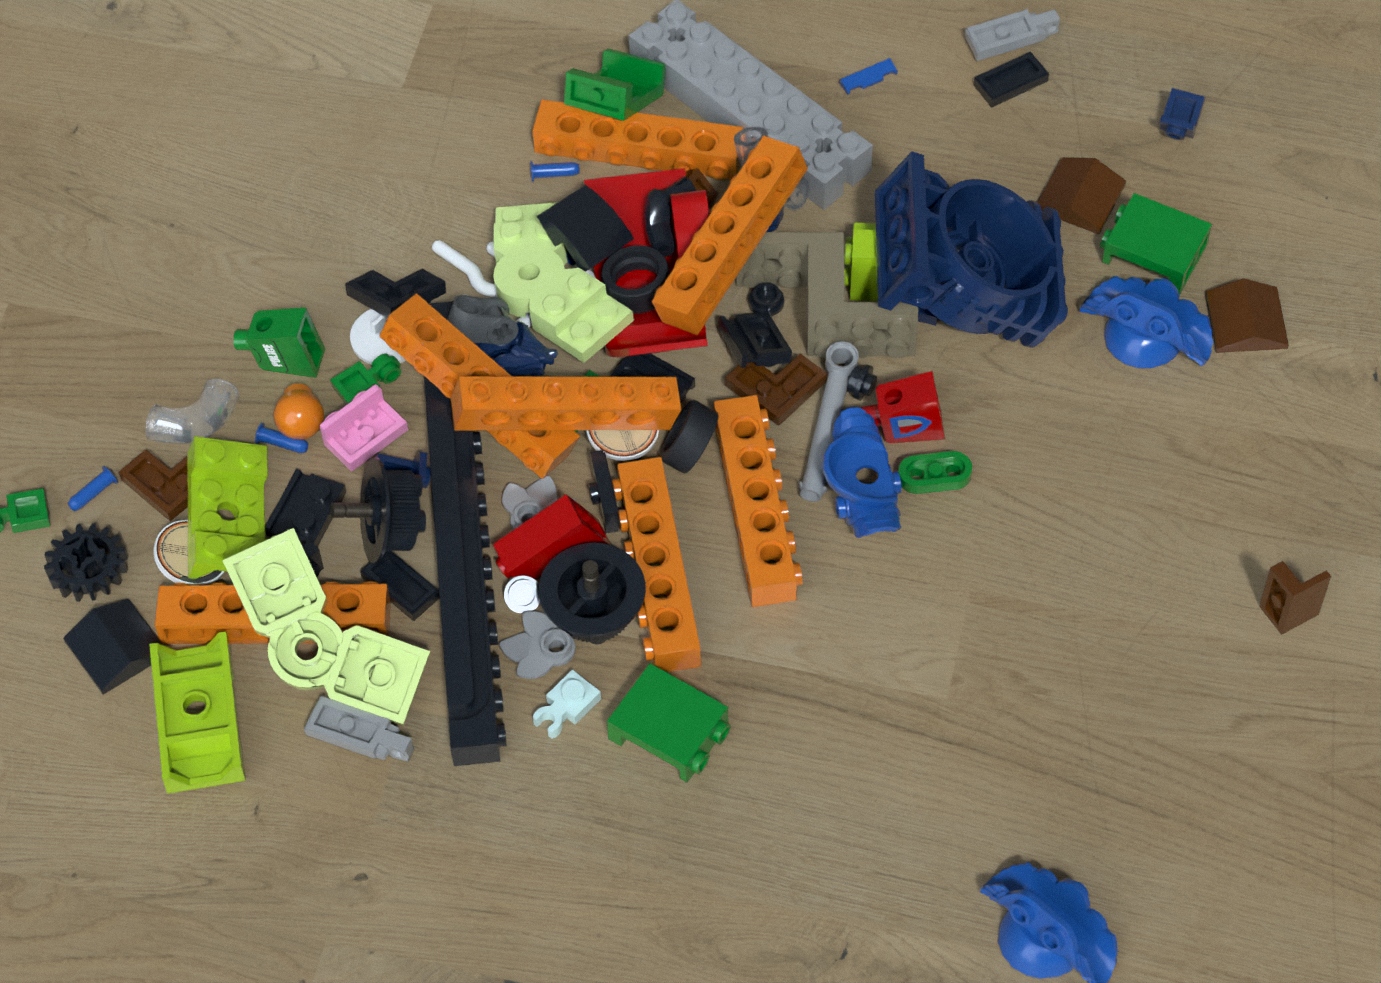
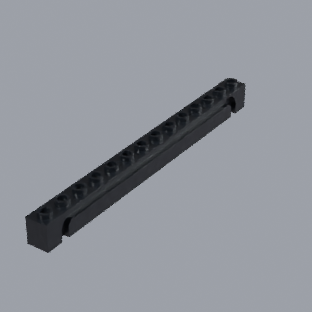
(462, 583)

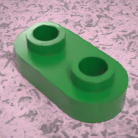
(934, 472)

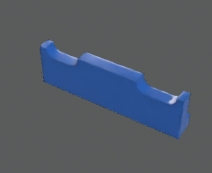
(868, 76)

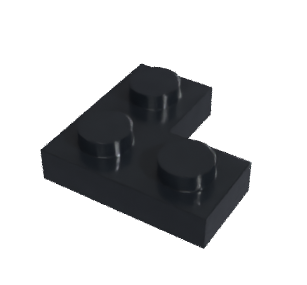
(386, 295)

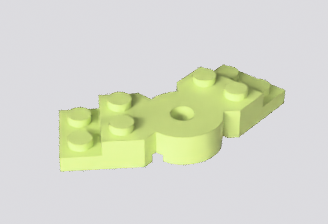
(562, 302)
(288, 608)

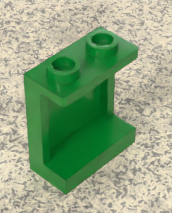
(619, 88)
(1157, 239)
(670, 721)

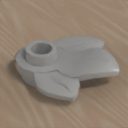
(527, 503)
(534, 646)

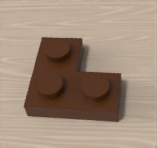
(781, 392)
(157, 484)

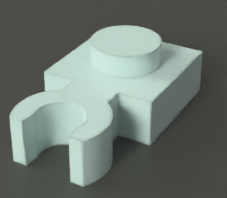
(568, 700)

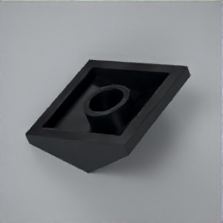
(112, 644)

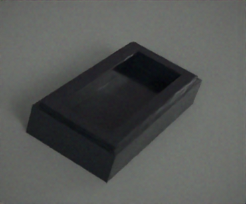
(1011, 79)
(406, 587)

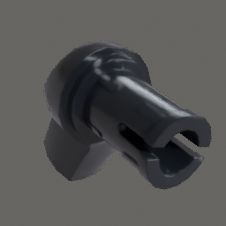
(658, 215)

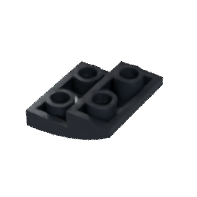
(585, 227)

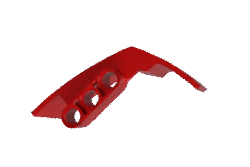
(690, 211)

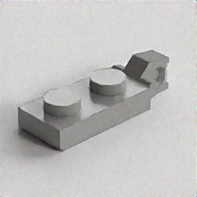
(1010, 32)
(357, 731)

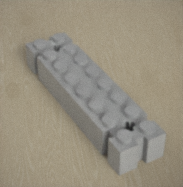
(739, 90)

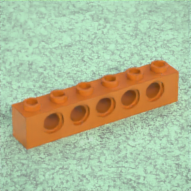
(639, 141)
(729, 235)
(445, 354)
(564, 403)
(647, 481)
(765, 581)
(179, 625)

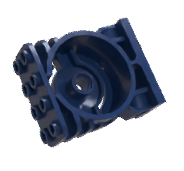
(969, 254)

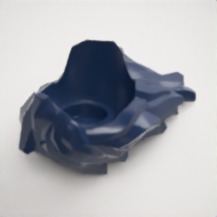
(522, 355)

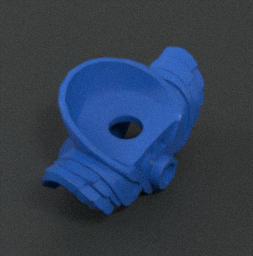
(1149, 322)
(855, 447)
(1051, 925)

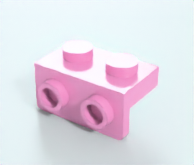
(362, 428)

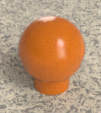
(298, 412)

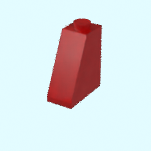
(545, 535)

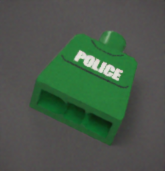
(283, 341)

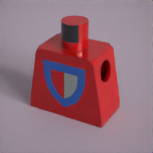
(908, 409)

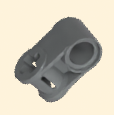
(481, 317)

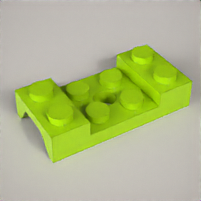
(226, 478)
(204, 746)

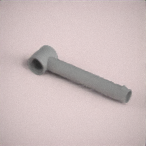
(835, 390)

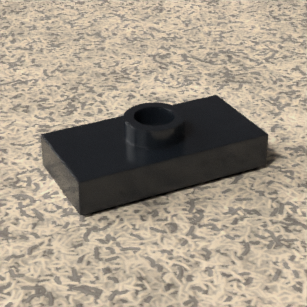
(602, 491)

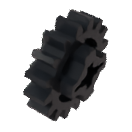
(86, 563)

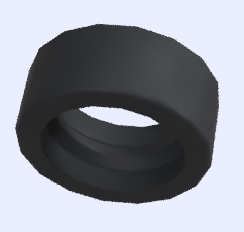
(630, 259)
(689, 436)

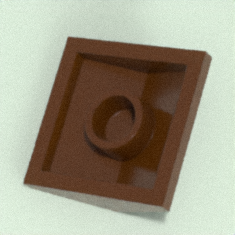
(1083, 192)
(1246, 317)

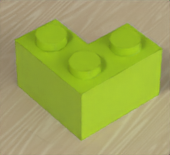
(861, 263)

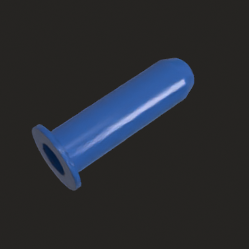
(553, 170)
(278, 439)
(92, 489)

